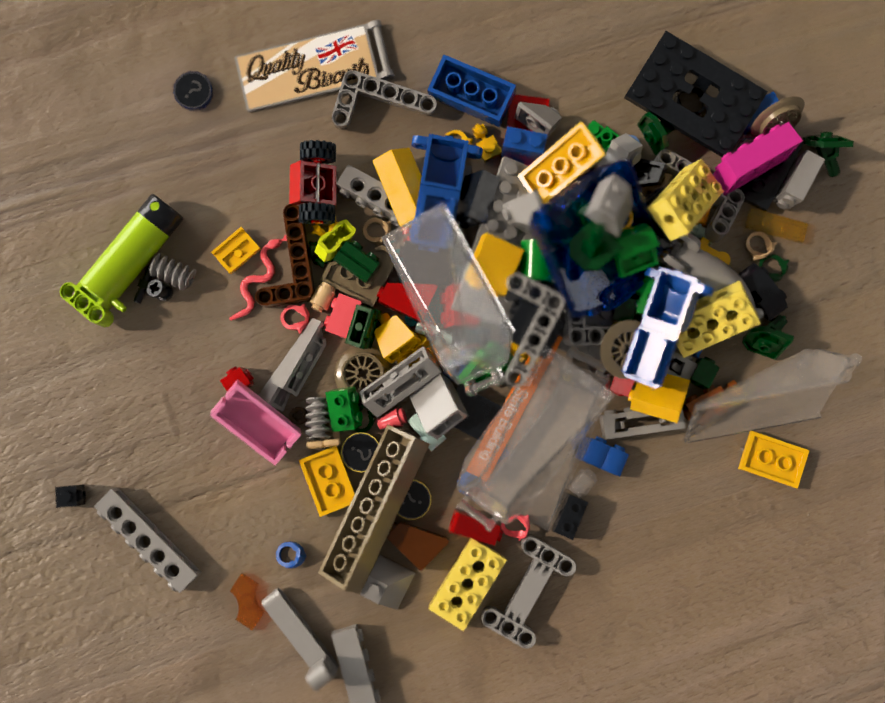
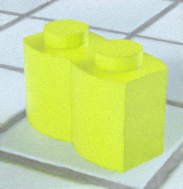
(333, 241)

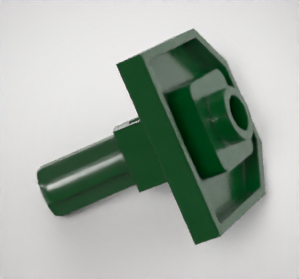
(655, 132)
(828, 148)
(593, 247)
(768, 339)

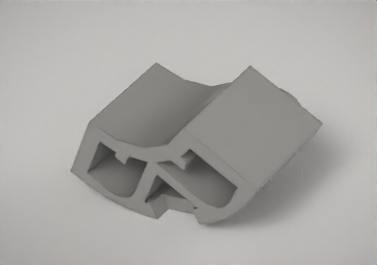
(621, 148)

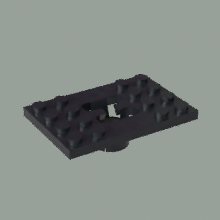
(665, 75)

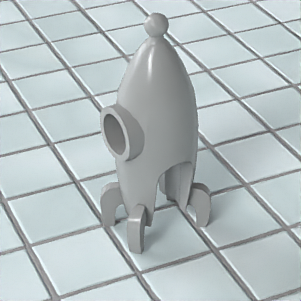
(703, 266)

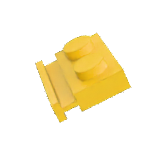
(236, 250)

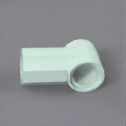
(416, 424)

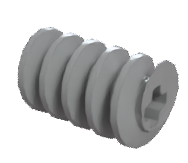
(172, 274)
(317, 417)

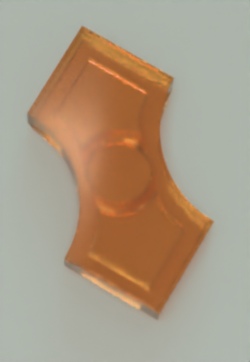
(245, 593)

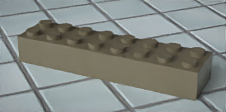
(373, 509)

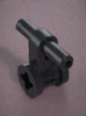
(154, 288)

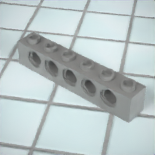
(353, 177)
(159, 541)

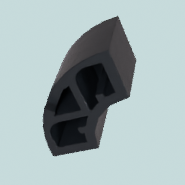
(764, 291)

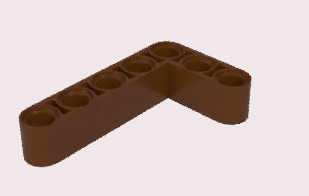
(296, 263)

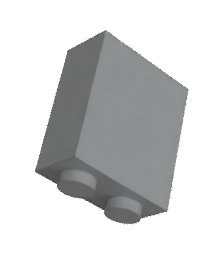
(798, 180)
(438, 406)

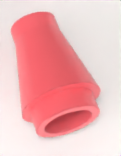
(395, 418)

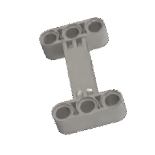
(527, 592)

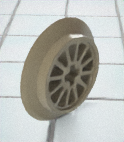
(781, 112)
(606, 346)
(354, 353)

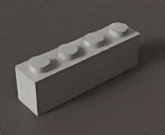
(354, 665)

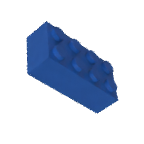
(472, 90)

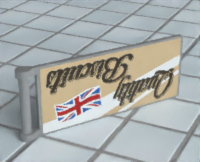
(309, 66)

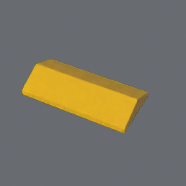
(562, 163)
(400, 181)

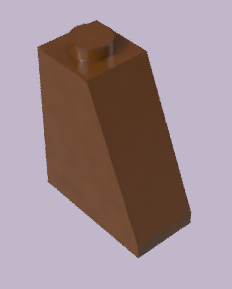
(416, 543)

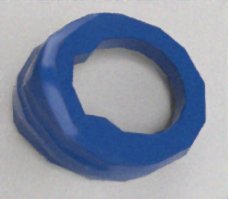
(300, 555)

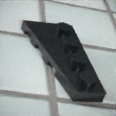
(764, 188)

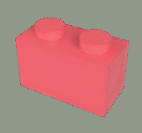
(341, 315)

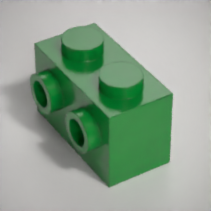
(344, 409)

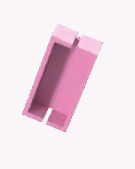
(256, 422)

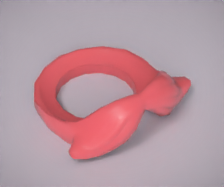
(300, 325)
(518, 534)

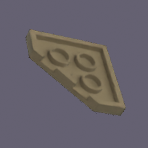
(350, 284)

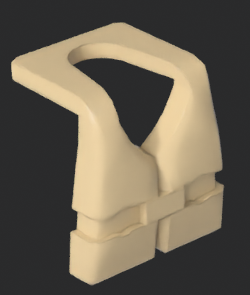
(326, 443)

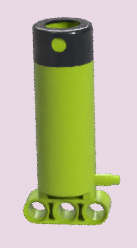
(122, 262)

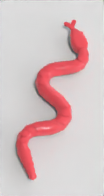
(272, 244)

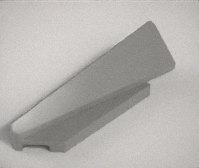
(295, 366)

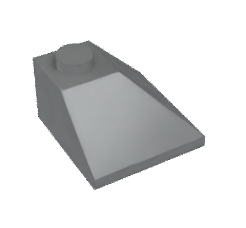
(538, 117)
(519, 210)
(387, 583)

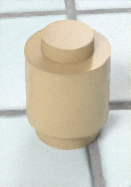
(322, 297)

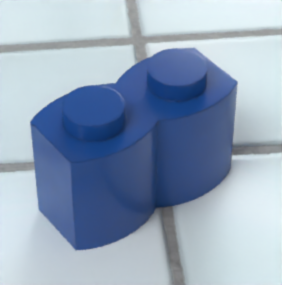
(604, 456)

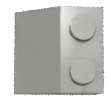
(611, 204)

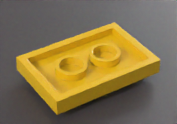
(773, 459)
(327, 480)

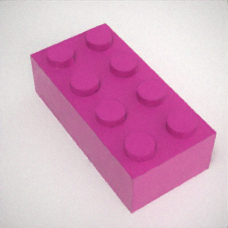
(757, 157)

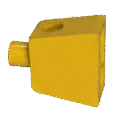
(395, 337)

